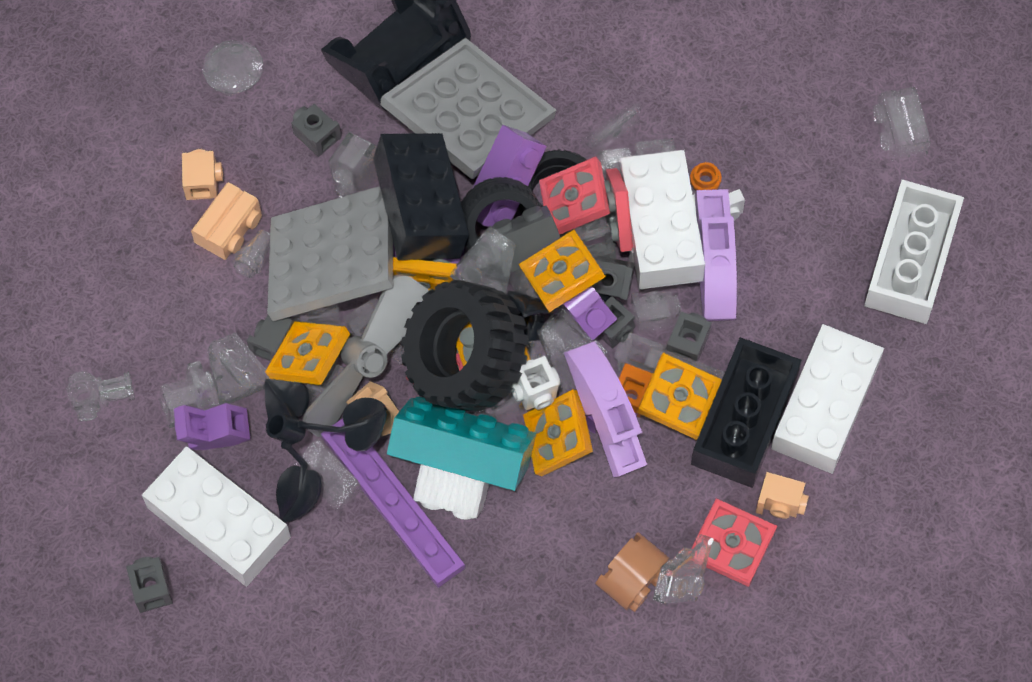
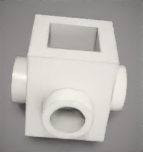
(543, 378)

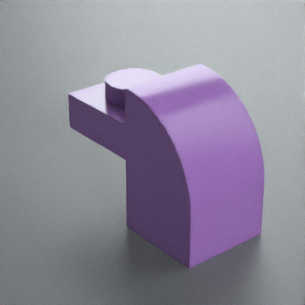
(590, 312)
(211, 428)

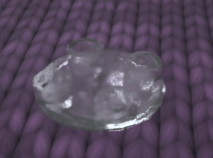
(233, 67)

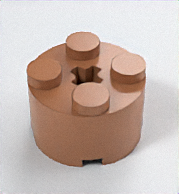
(632, 572)

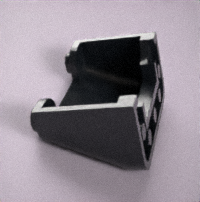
(398, 46)

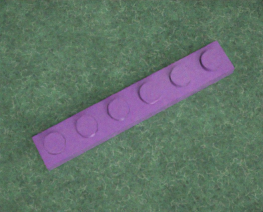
(397, 508)

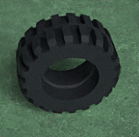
(433, 339)

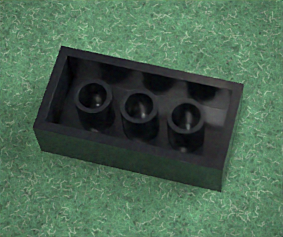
(420, 196)
(745, 412)

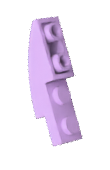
(719, 253)
(609, 405)

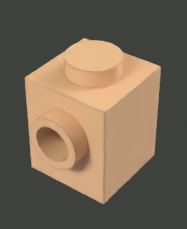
(200, 174)

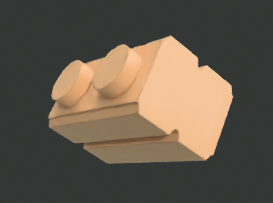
(227, 221)

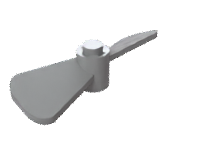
(367, 354)

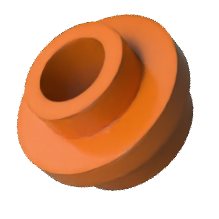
(705, 169)

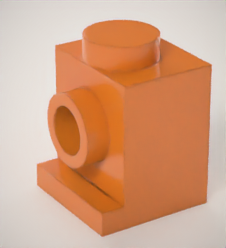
(634, 382)

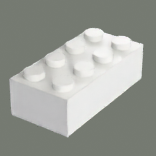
(662, 220)
(914, 251)
(827, 398)
(216, 516)

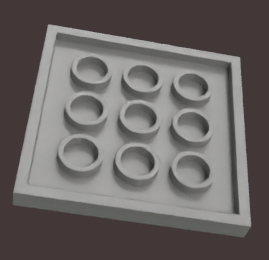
(468, 102)
(329, 254)

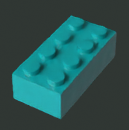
(462, 443)

